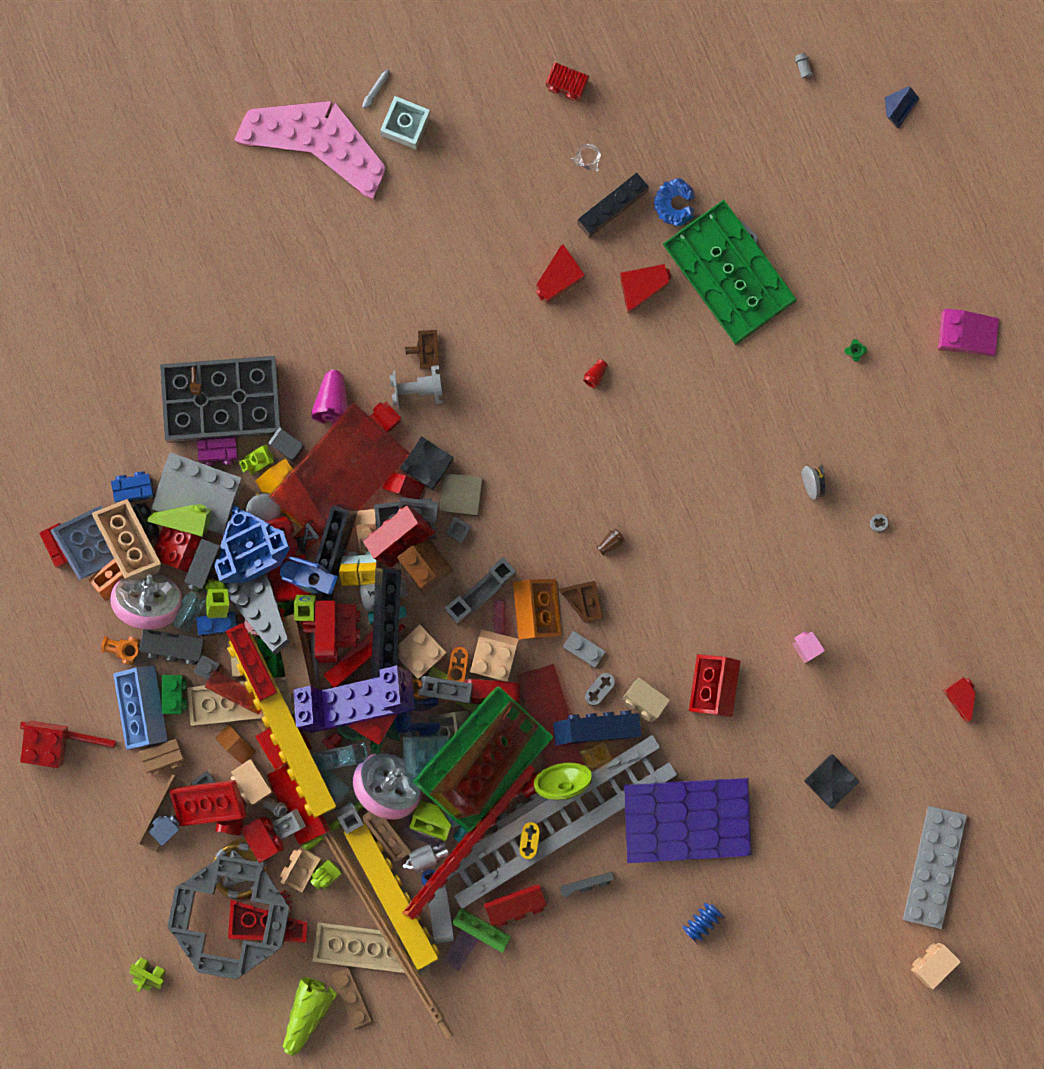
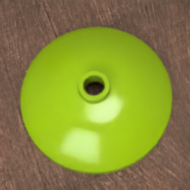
(563, 781)

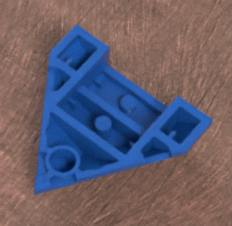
(249, 548)

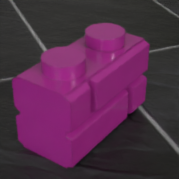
(217, 450)

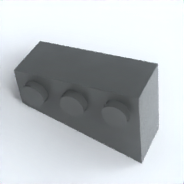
(172, 646)

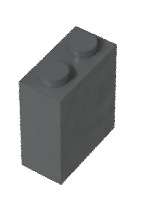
(202, 566)

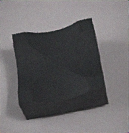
(427, 463)
(831, 781)

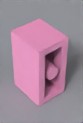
(807, 646)

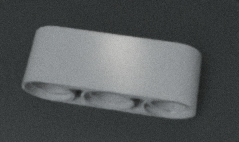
(441, 917)

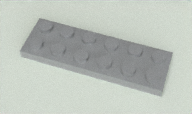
(934, 867)

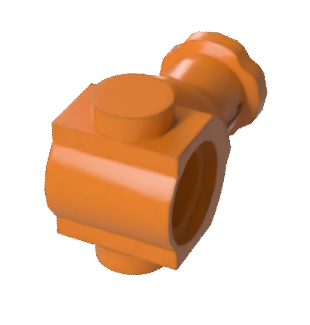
(121, 648)

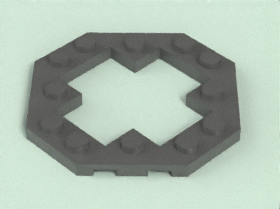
(252, 952)

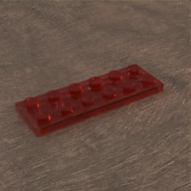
(547, 705)

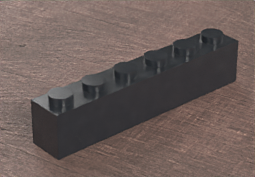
(385, 619)

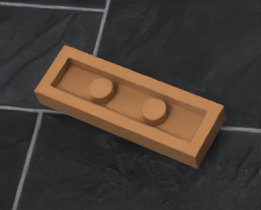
(387, 836)
(350, 997)

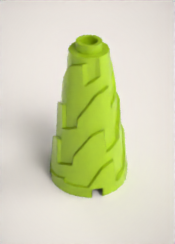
(309, 1007)

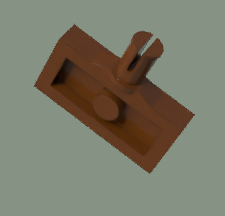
(426, 349)

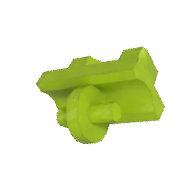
(257, 460)
(139, 971)

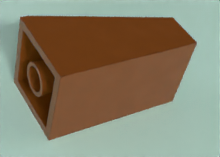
(425, 565)

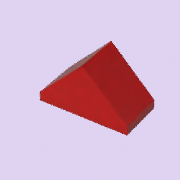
(403, 486)

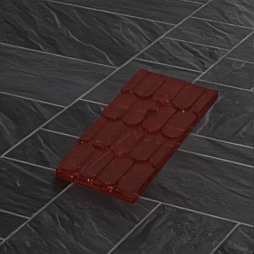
(331, 478)

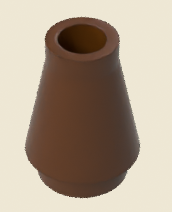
(611, 541)

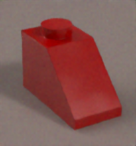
(962, 697)

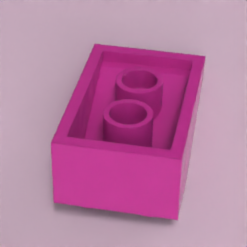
(968, 332)

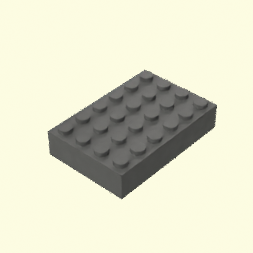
(235, 399)

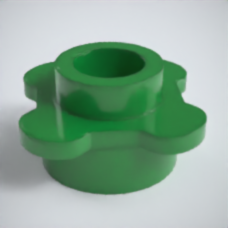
(855, 344)

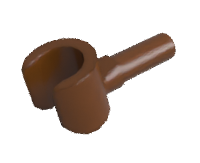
(195, 388)

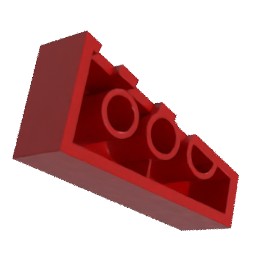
(250, 922)

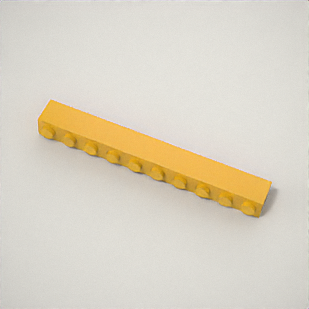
(291, 745)

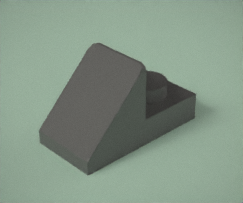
(286, 445)

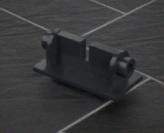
(143, 512)

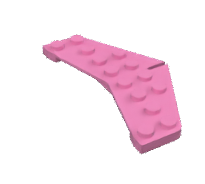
(308, 130)

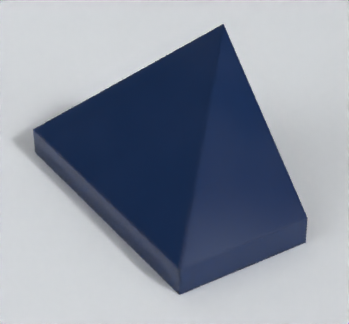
(900, 104)

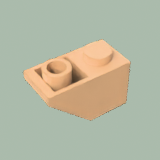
(365, 525)

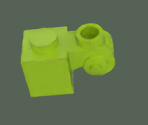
(217, 599)
(325, 875)

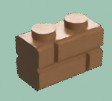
(162, 756)

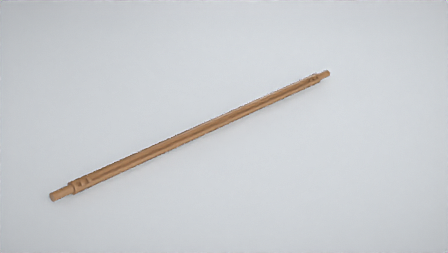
(382, 924)

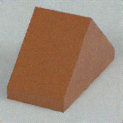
(235, 744)

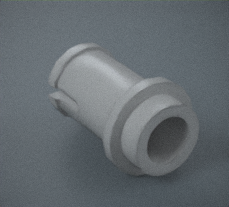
(803, 65)
(278, 809)

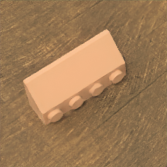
(127, 541)

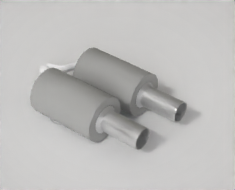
(425, 857)

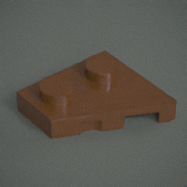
(584, 600)

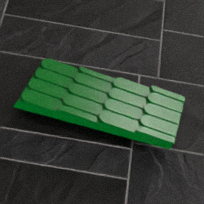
(729, 272)

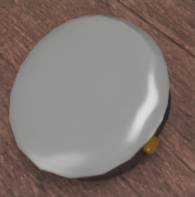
(814, 481)
(263, 507)

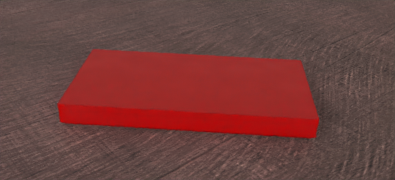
(286, 793)
(207, 803)

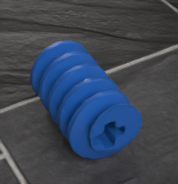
(702, 922)

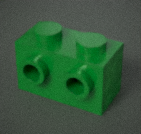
(173, 694)

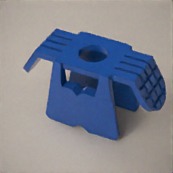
(300, 575)

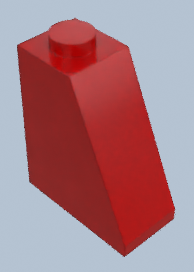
(559, 276)
(643, 284)

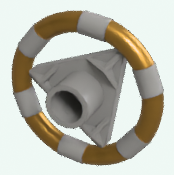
(230, 881)

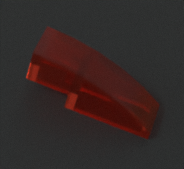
(231, 690)

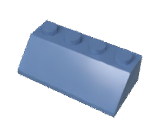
(140, 707)

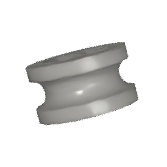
(880, 528)

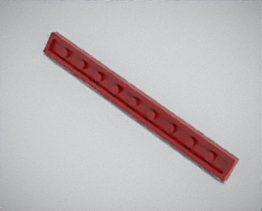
(464, 847)

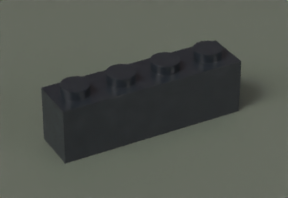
(613, 205)
(335, 538)

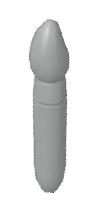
(375, 89)

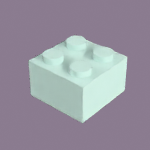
(405, 122)

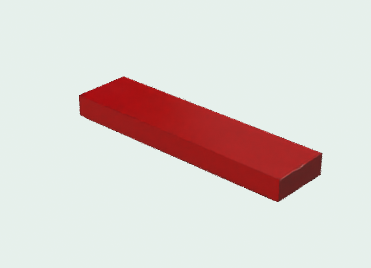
(251, 662)

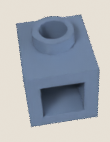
(164, 828)

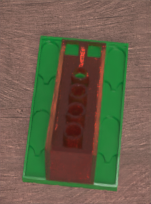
(482, 759)

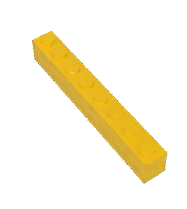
(391, 896)

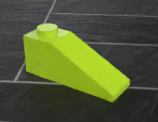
(189, 518)

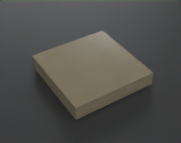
(460, 494)

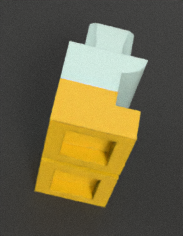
(358, 569)

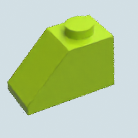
(430, 820)

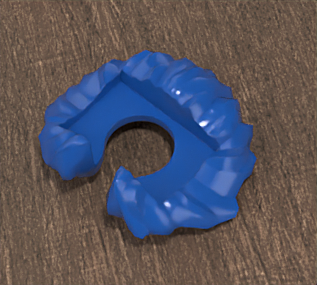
(663, 199)

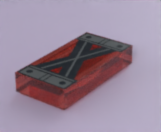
(308, 536)

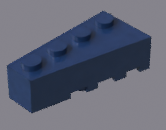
(597, 728)

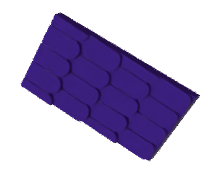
(688, 820)

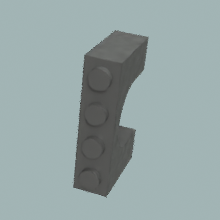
(467, 604)

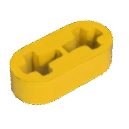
(524, 838)

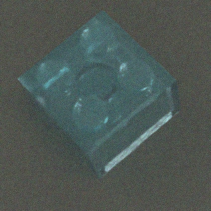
(419, 752)

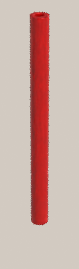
(85, 738)

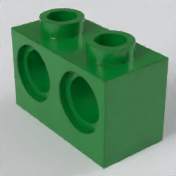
(273, 661)

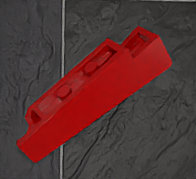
(352, 661)

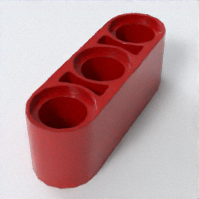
(483, 688)

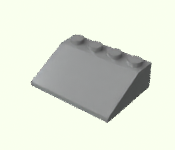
(192, 483)

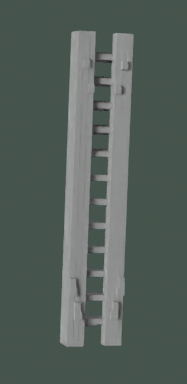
(563, 836)

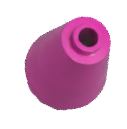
(331, 398)

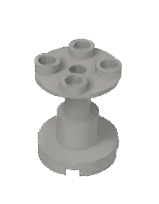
(424, 386)

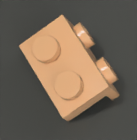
(300, 869)

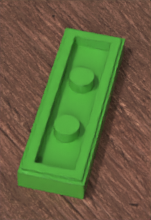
(481, 930)

